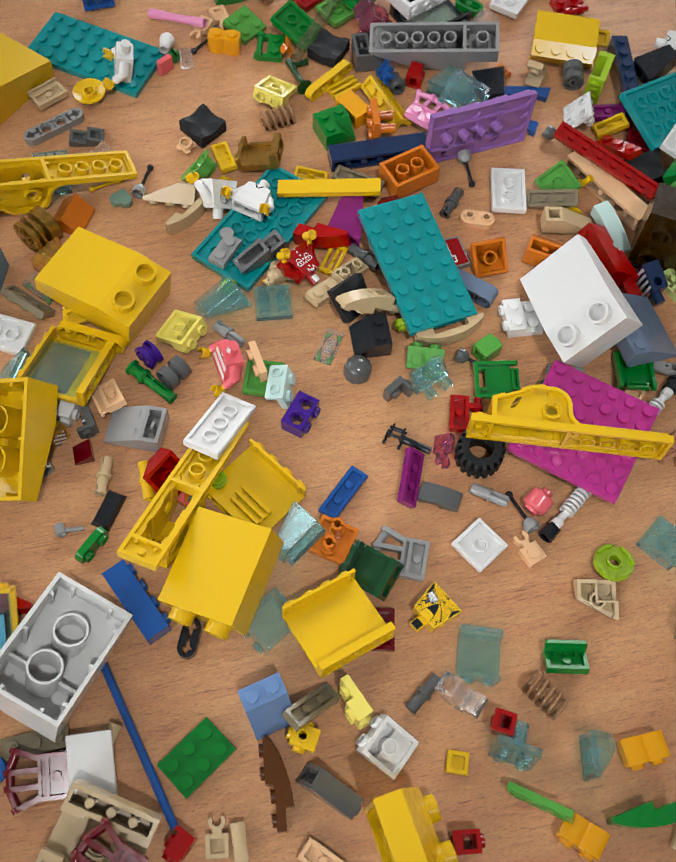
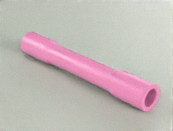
(193, 21)

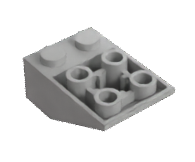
(138, 427)

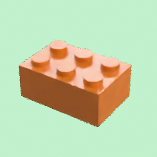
(409, 171)

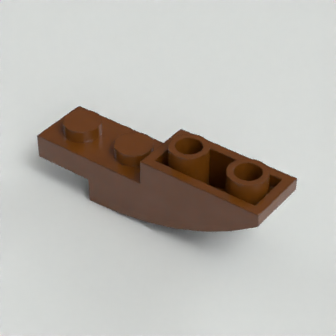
(275, 774)

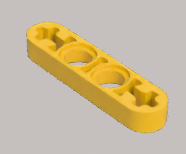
(334, 75)
(72, 330)

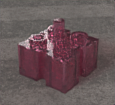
(368, 12)

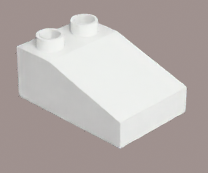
(579, 303)
(58, 655)

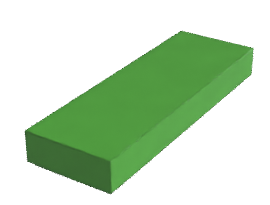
(541, 802)

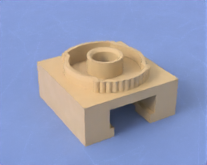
(83, 811)

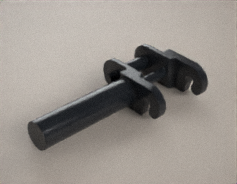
(405, 440)

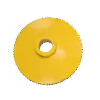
(89, 91)

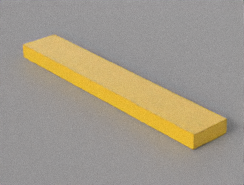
(329, 187)

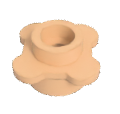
(186, 145)

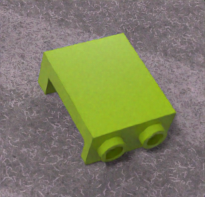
(599, 75)

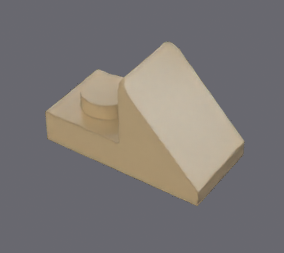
(537, 74)

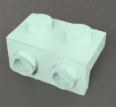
(280, 385)

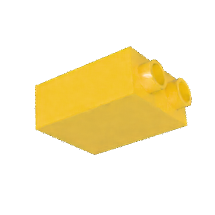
(220, 573)

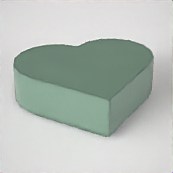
(121, 198)

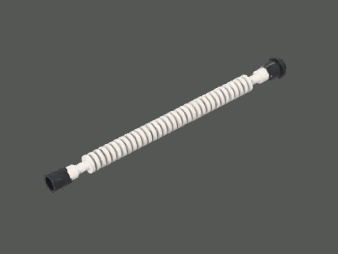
(580, 495)

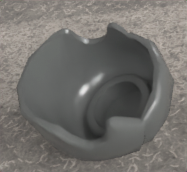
(357, 369)

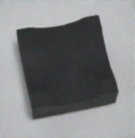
(328, 48)
(202, 126)
(650, 165)
(352, 283)

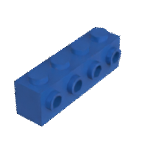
(137, 602)

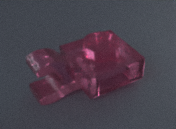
(442, 447)

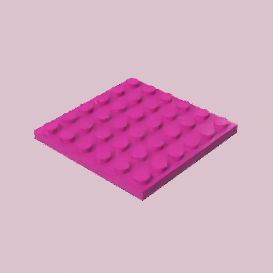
(594, 405)

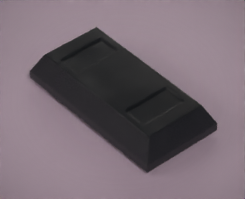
(109, 510)

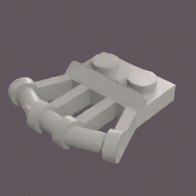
(413, 553)

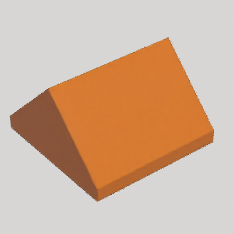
(73, 213)
(488, 257)

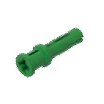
(145, 377)

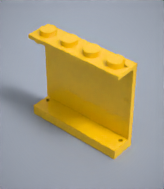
(265, 479)
(336, 623)

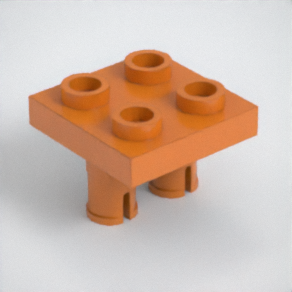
(374, 119)
(336, 541)

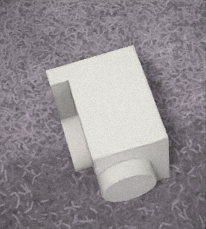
(68, 413)

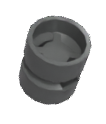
(573, 74)
(174, 372)

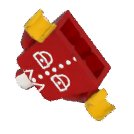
(301, 261)

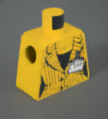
(434, 610)

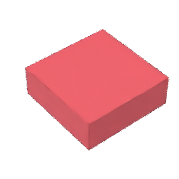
(164, 64)

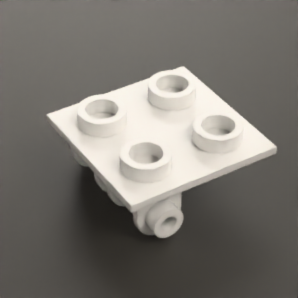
(579, 111)

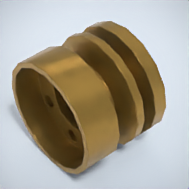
(37, 228)

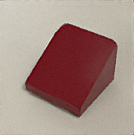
(83, 453)

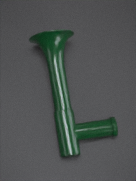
(303, 84)

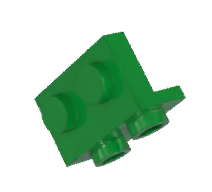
(565, 656)

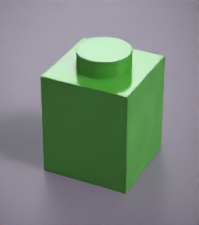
(487, 348)

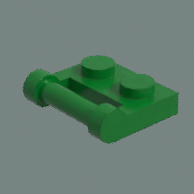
(273, 49)

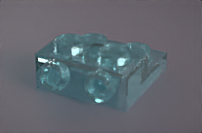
(660, 542)

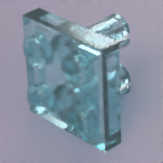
(273, 302)
(424, 377)
(515, 749)

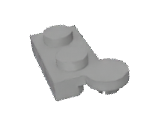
(225, 249)

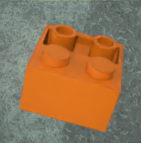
(539, 249)

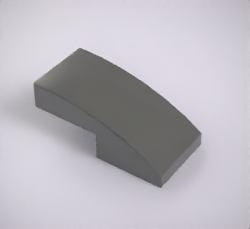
(88, 138)
(440, 495)

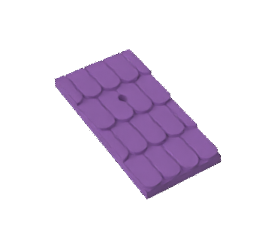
(480, 125)

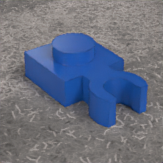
(385, 72)

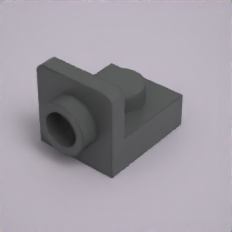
(396, 388)
(90, 427)

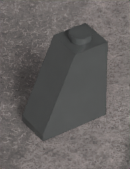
(330, 790)

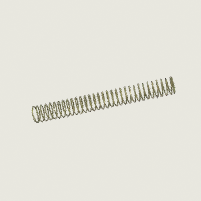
(315, 36)

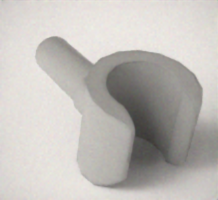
(61, 531)

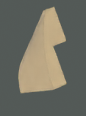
(598, 595)

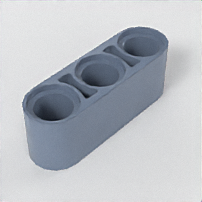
(479, 290)

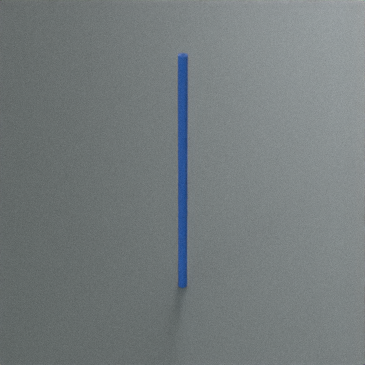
(139, 747)

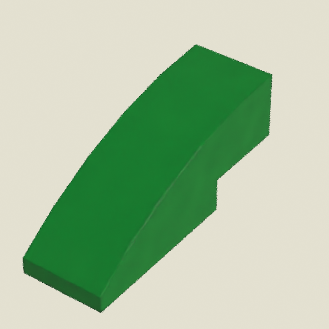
(645, 816)

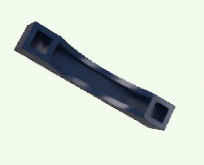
(623, 63)

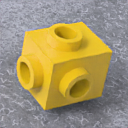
(309, 744)

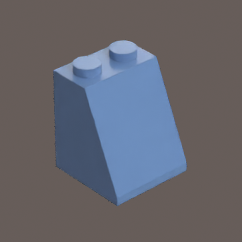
(265, 704)

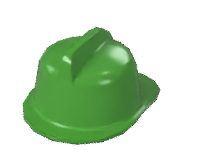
(203, 166)

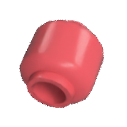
(538, 501)

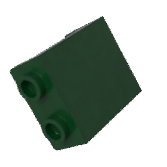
(374, 570)

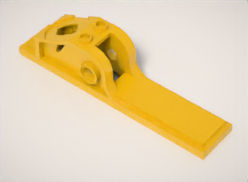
(55, 171)
(547, 420)
(192, 476)

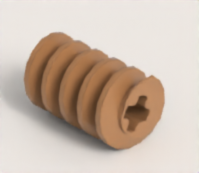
(277, 116)
(546, 694)

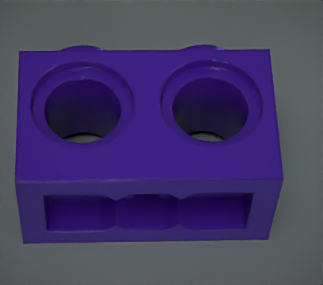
(297, 413)

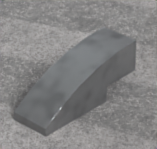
(260, 252)

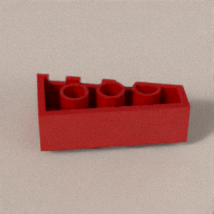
(608, 254)

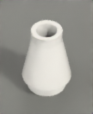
(166, 42)

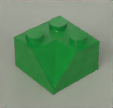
(333, 126)

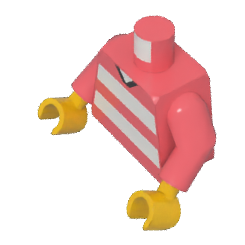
(227, 361)

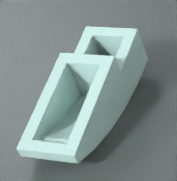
(606, 216)

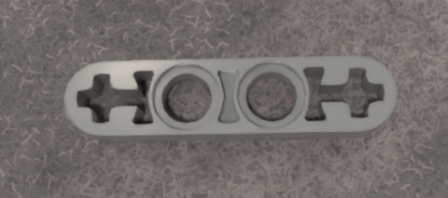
(53, 125)

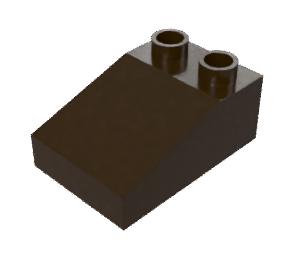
(657, 230)

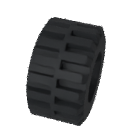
(475, 465)

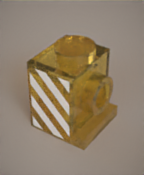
(60, 435)

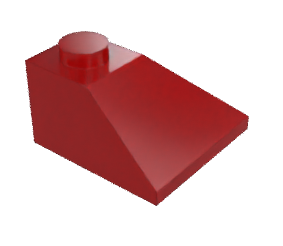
(159, 468)

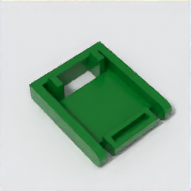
(497, 376)
(636, 377)

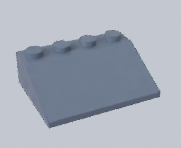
(650, 340)

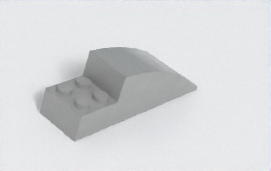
(435, 43)

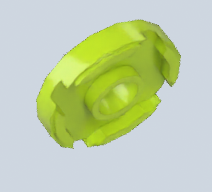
(613, 572)

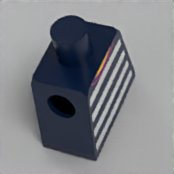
(652, 281)

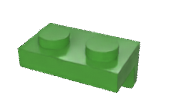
(418, 355)

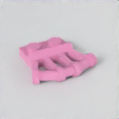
(421, 113)

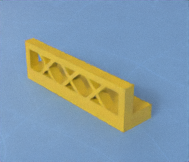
(375, 88)

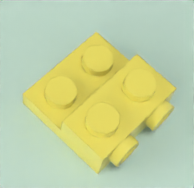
(273, 91)
(182, 331)
(357, 708)

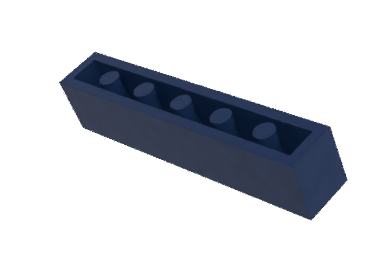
(372, 151)

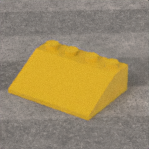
(564, 37)

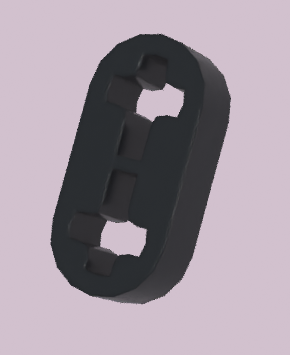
(194, 640)

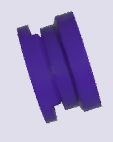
(149, 354)

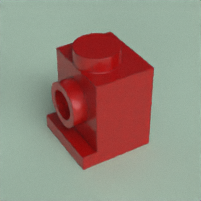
(415, 75)
(503, 722)
(477, 841)
(178, 845)

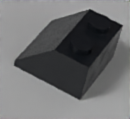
(371, 336)

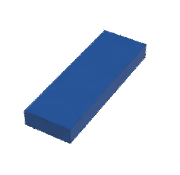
(343, 492)

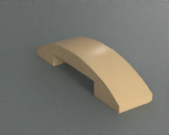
(181, 222)
(450, 336)

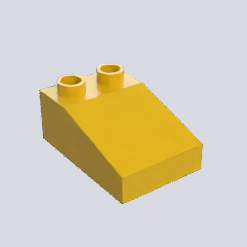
(19, 73)
(105, 283)
(26, 436)
(405, 827)

